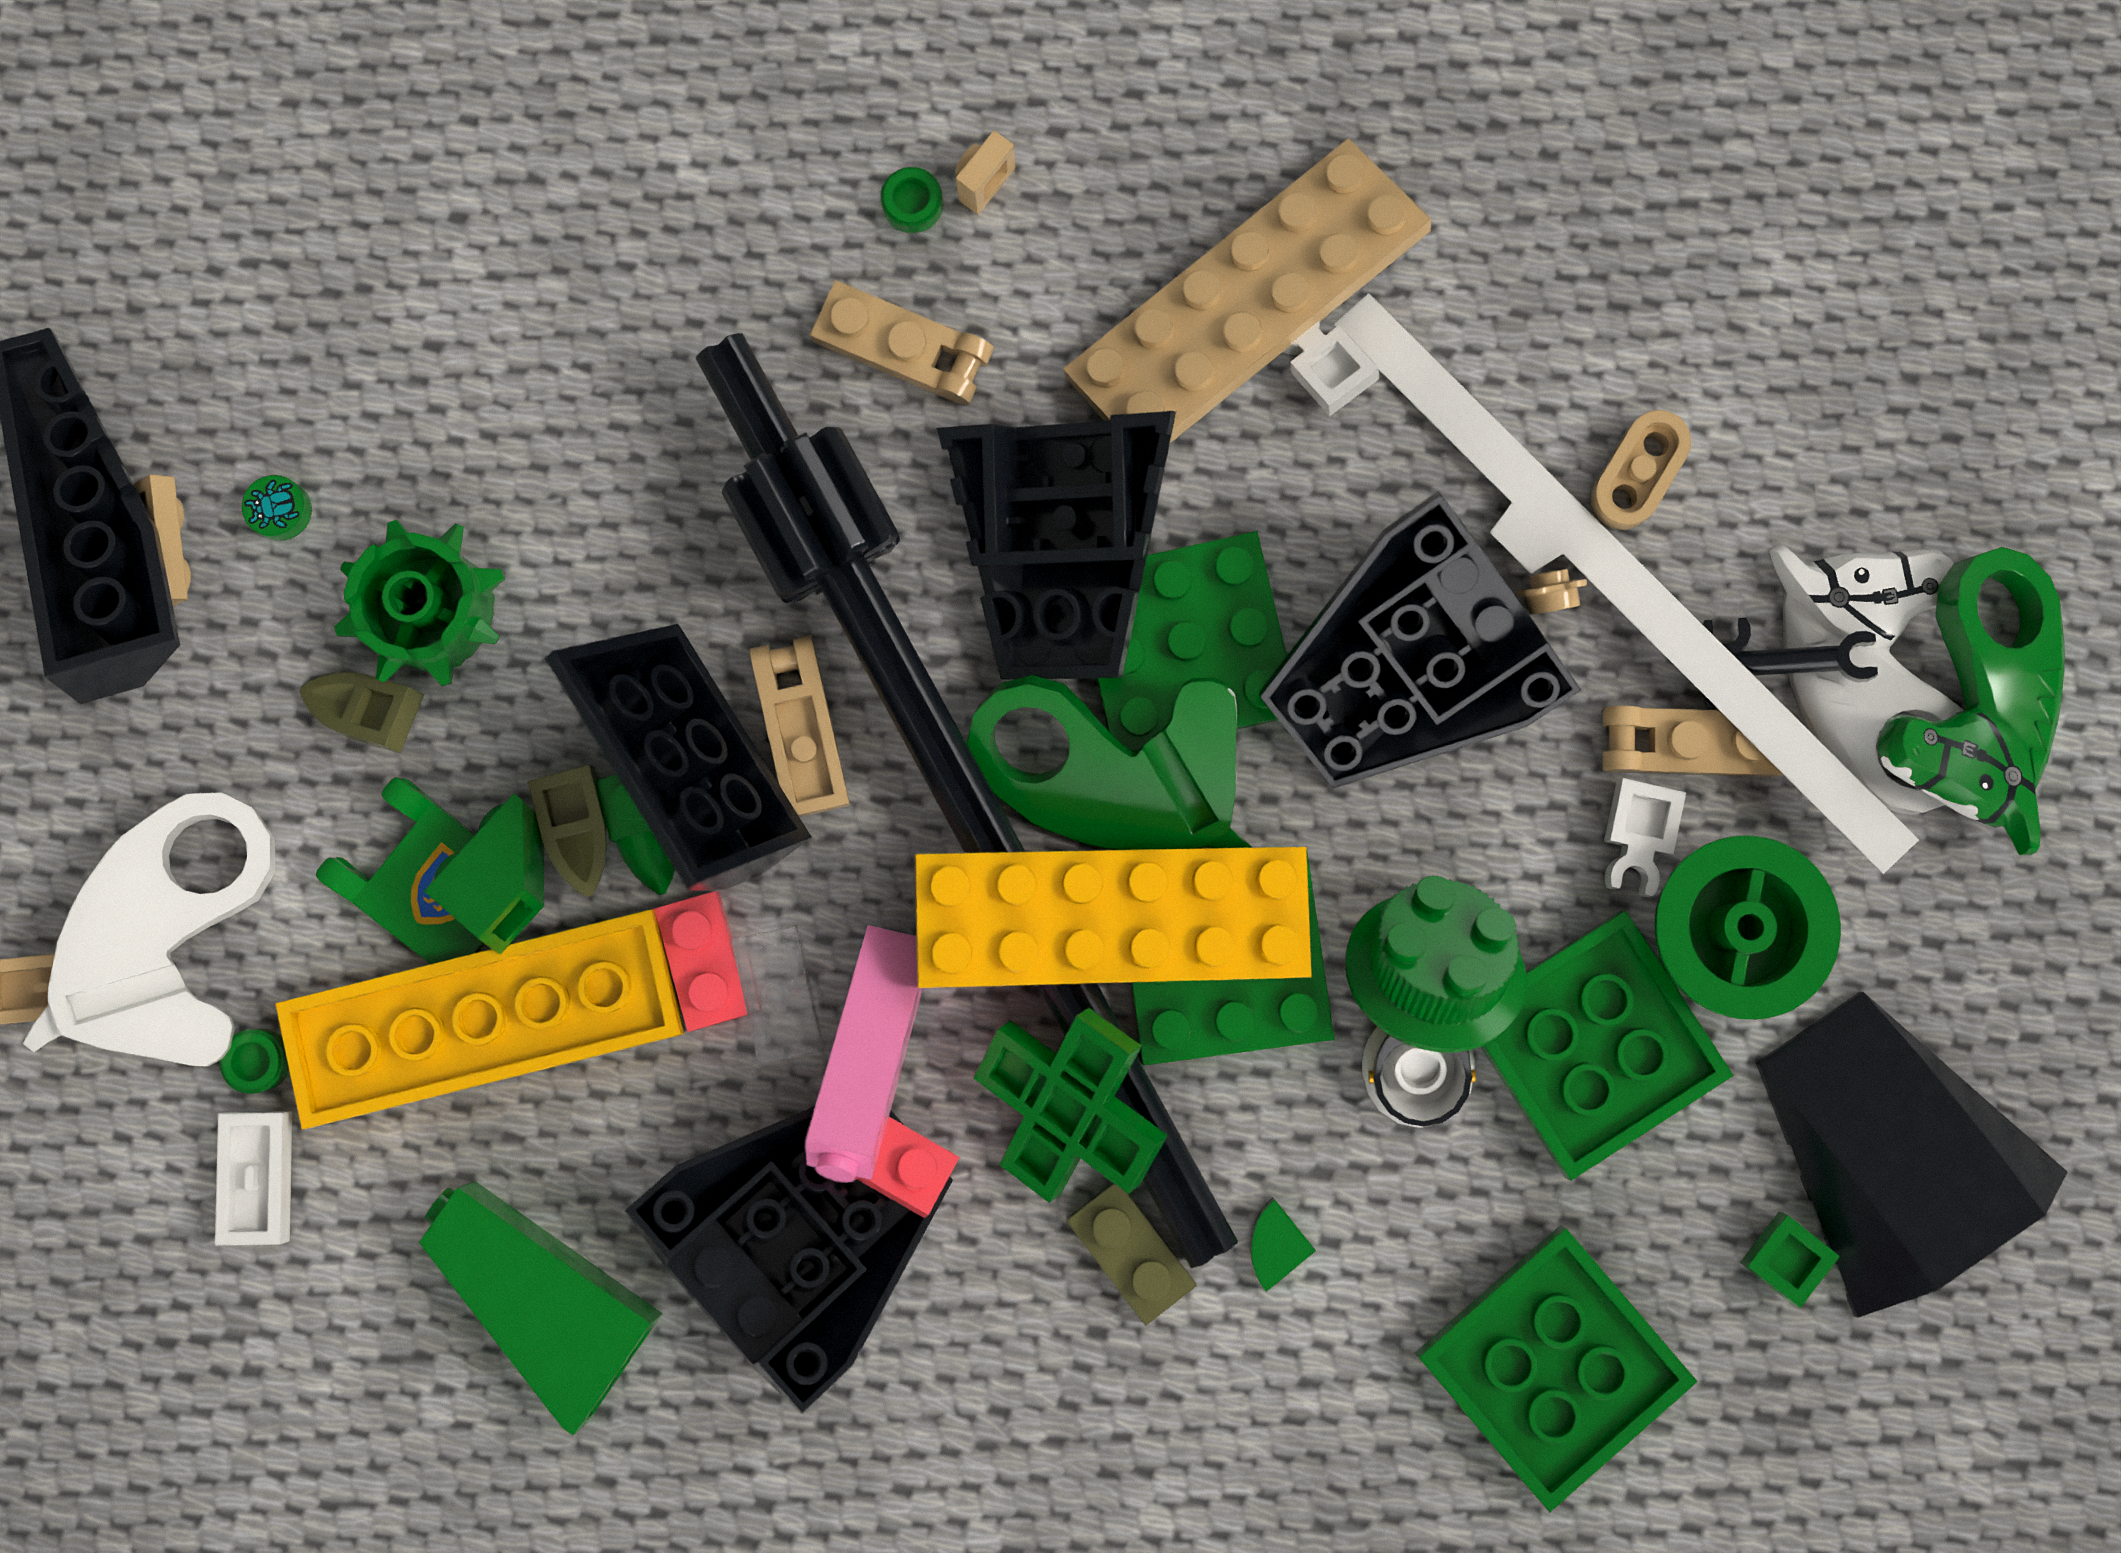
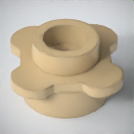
(1551, 592)

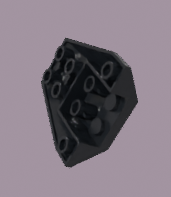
(1415, 655)
(781, 1253)

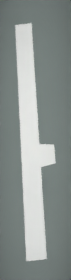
(1551, 522)

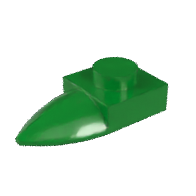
(633, 837)

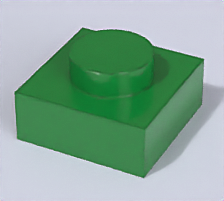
(1789, 1259)

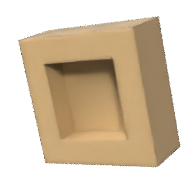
(984, 171)

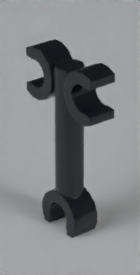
(1799, 659)

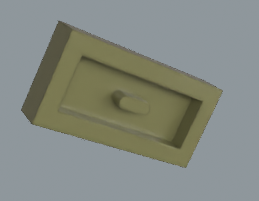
(1131, 1252)

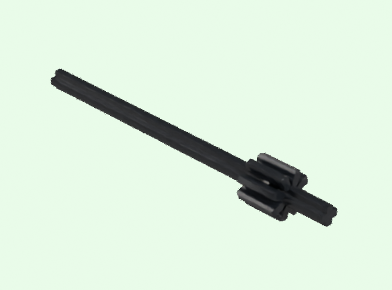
(818, 532)

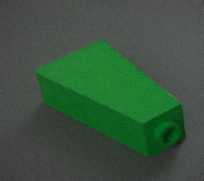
(539, 1300)

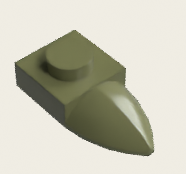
(363, 707)
(572, 825)

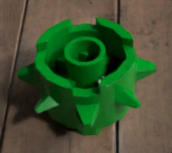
(383, 597)

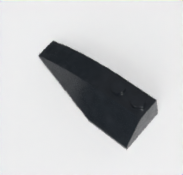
(83, 530)

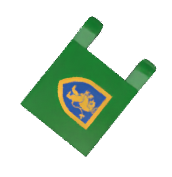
(397, 888)

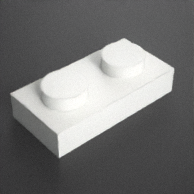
(253, 1178)

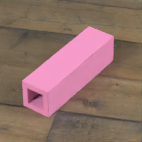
(865, 1058)

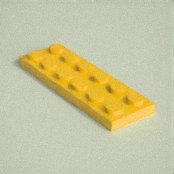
(1111, 916)
(479, 1019)

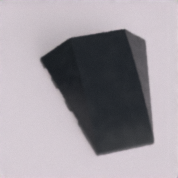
(1060, 535)
(1900, 1156)

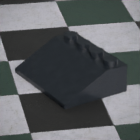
(681, 755)

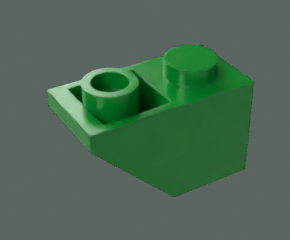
(496, 877)

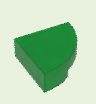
(1276, 1245)

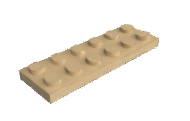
(1252, 293)

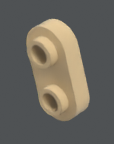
(1638, 472)

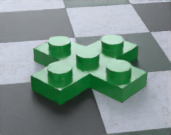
(1070, 1105)

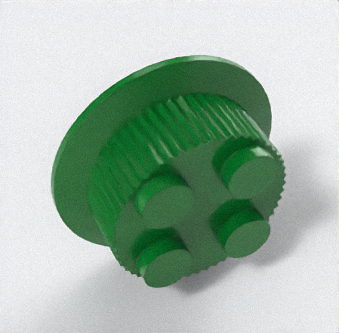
(1747, 927)
(1437, 966)

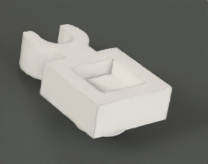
(1331, 367)
(1644, 823)

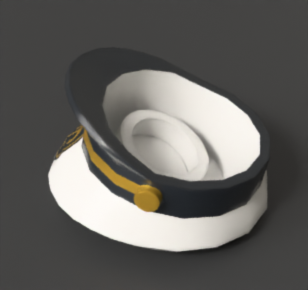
(1414, 1083)

